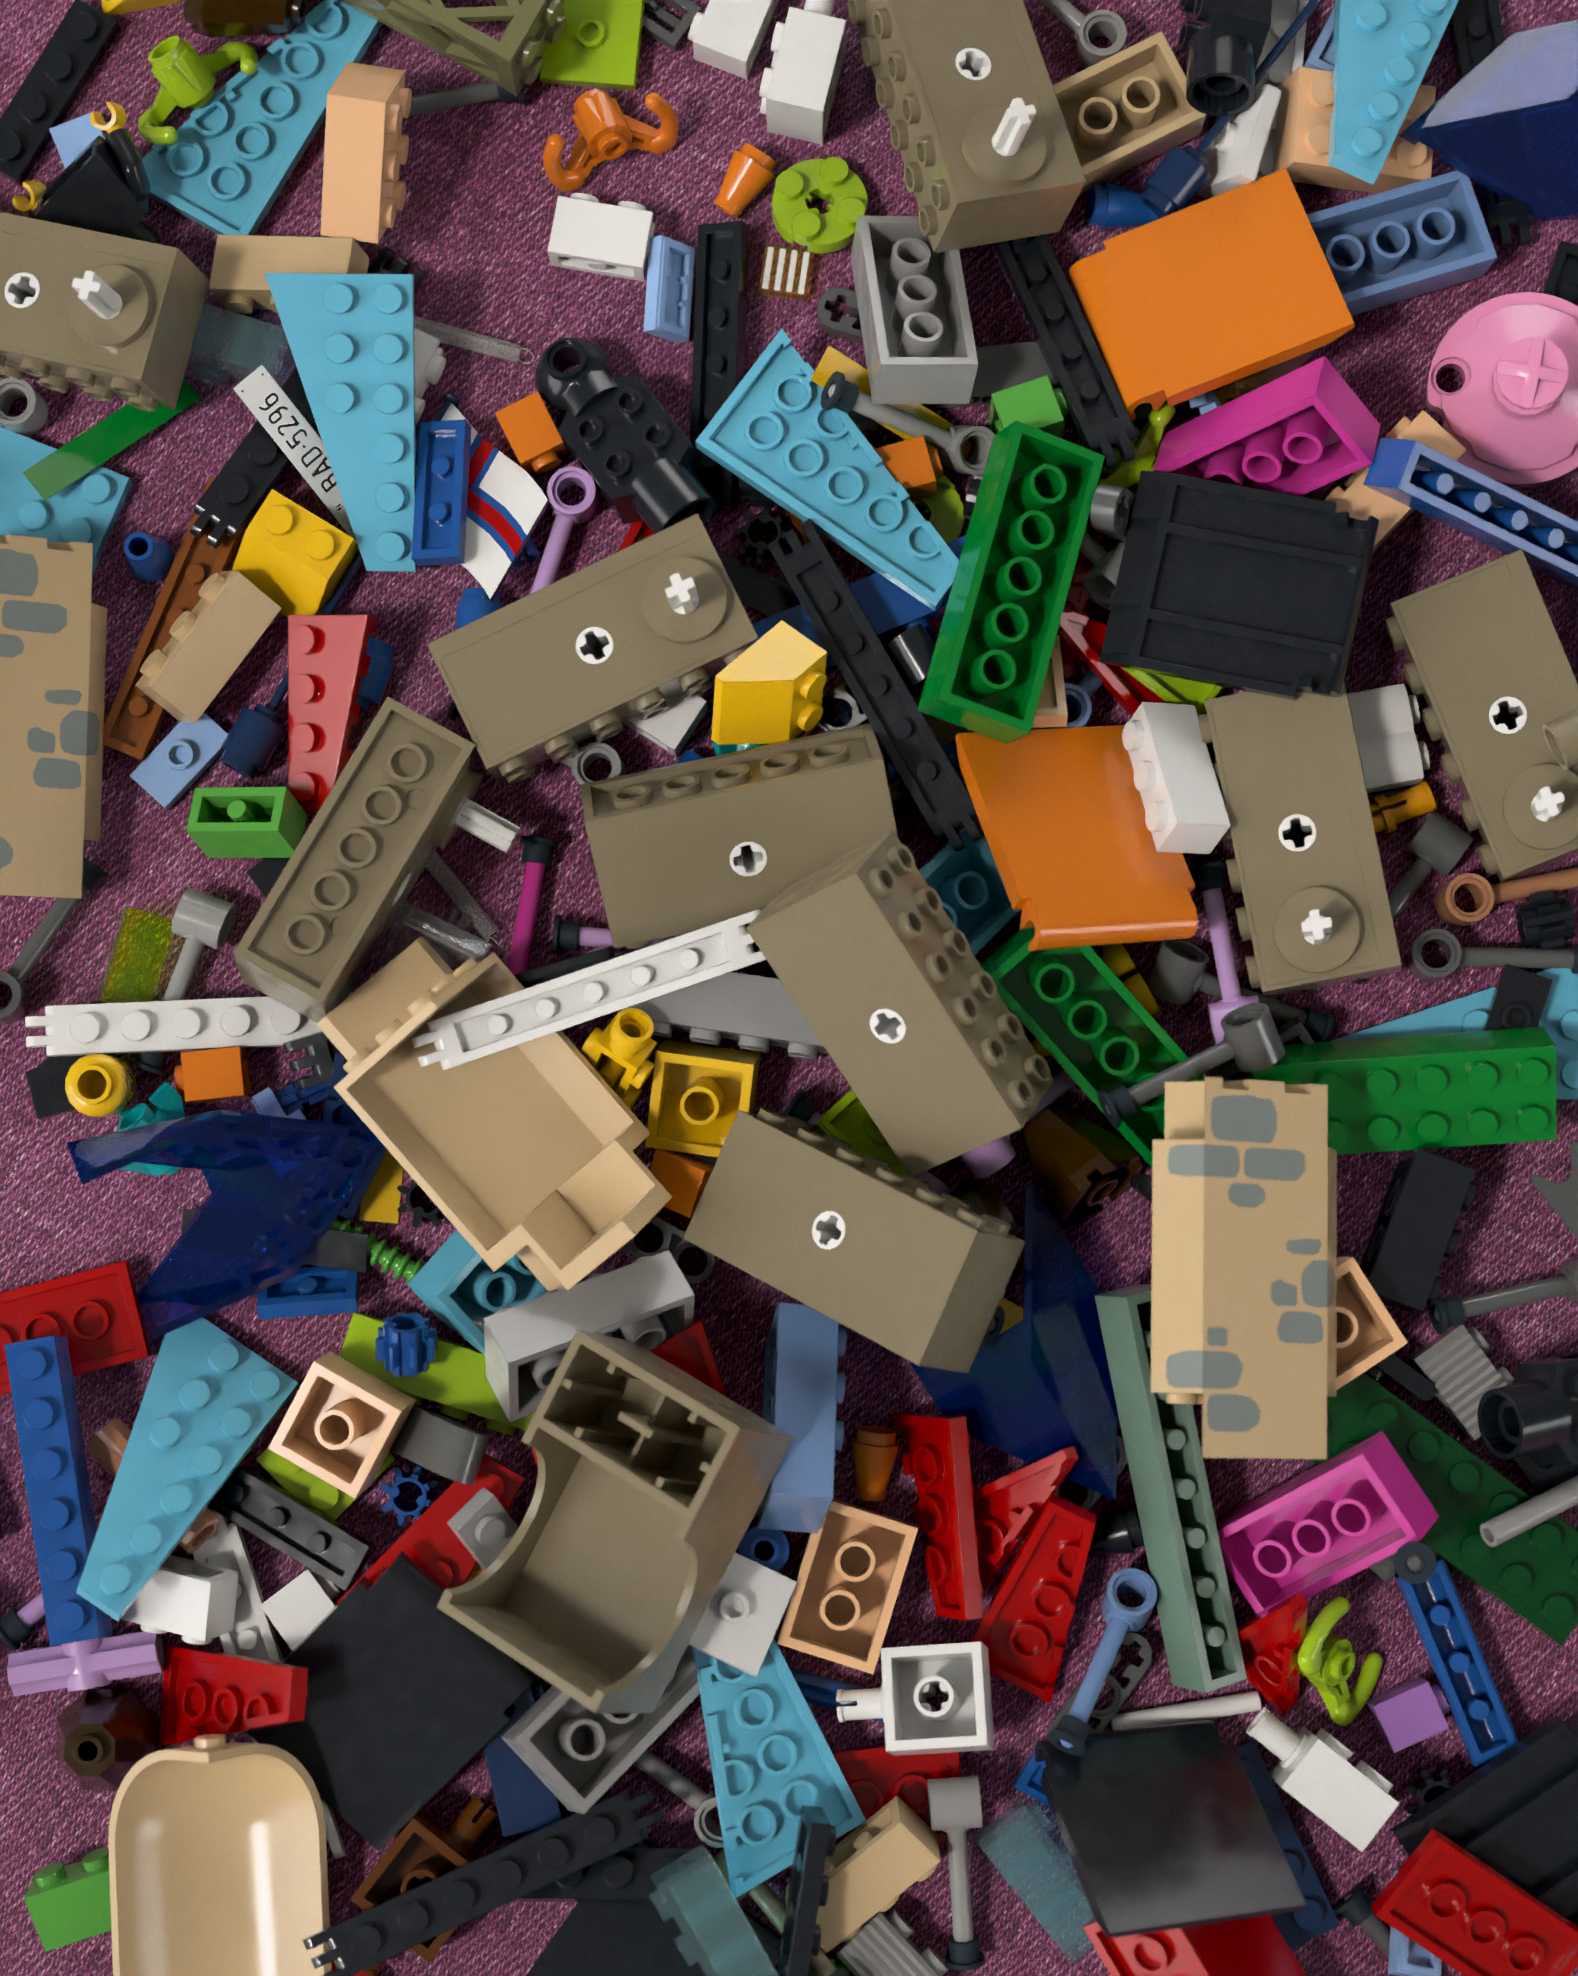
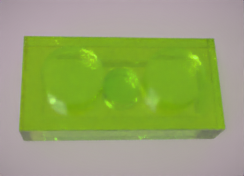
(136, 957)

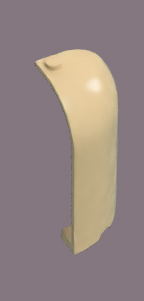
(217, 1863)

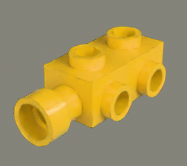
(623, 1053)

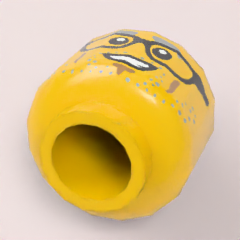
(100, 1085)

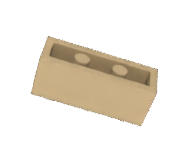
(243, 260)
(207, 645)
(874, 1869)

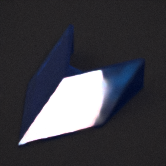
(1515, 121)
(269, 1199)
(1047, 1375)

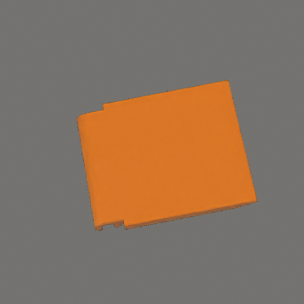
(1210, 294)
(1075, 838)

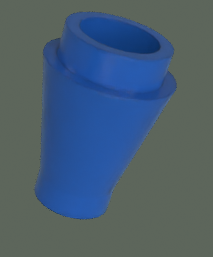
(1116, 207)
(151, 565)

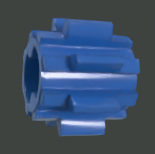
(406, 1344)
(398, 1488)

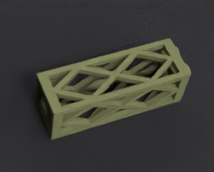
(501, 61)

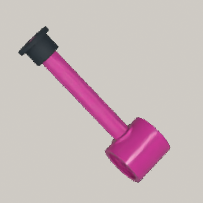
(536, 856)

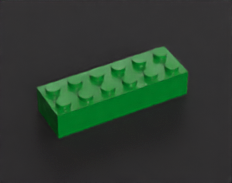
(1011, 583)
(1088, 1025)
(1429, 1088)

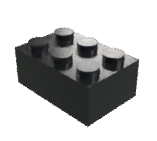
(1416, 1228)

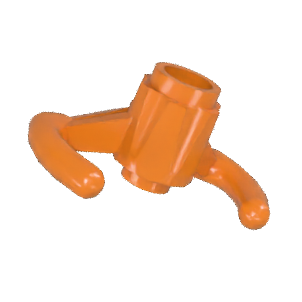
(607, 135)

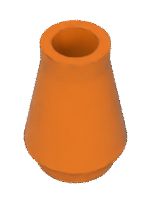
(745, 178)
(874, 1459)

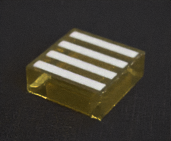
(785, 272)

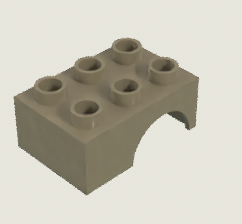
(626, 1527)

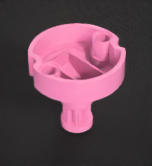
(1517, 389)

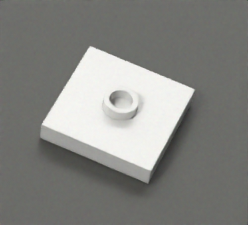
(1240, 145)
(743, 1614)

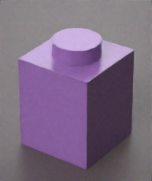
(1409, 1713)

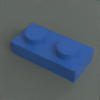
(311, 1293)

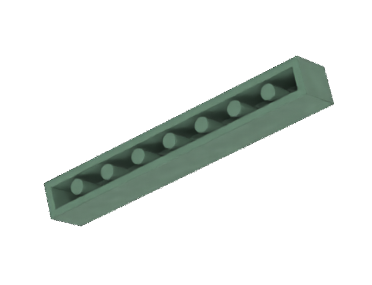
(1171, 1503)

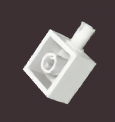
(804, 72)
(910, 1678)
(1322, 1779)

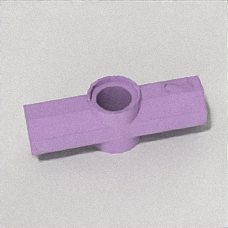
(85, 1663)

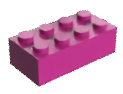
(1279, 436)
(1324, 1524)

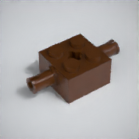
(424, 1851)

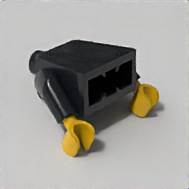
(100, 188)

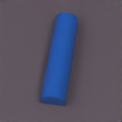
(1459, 1665)

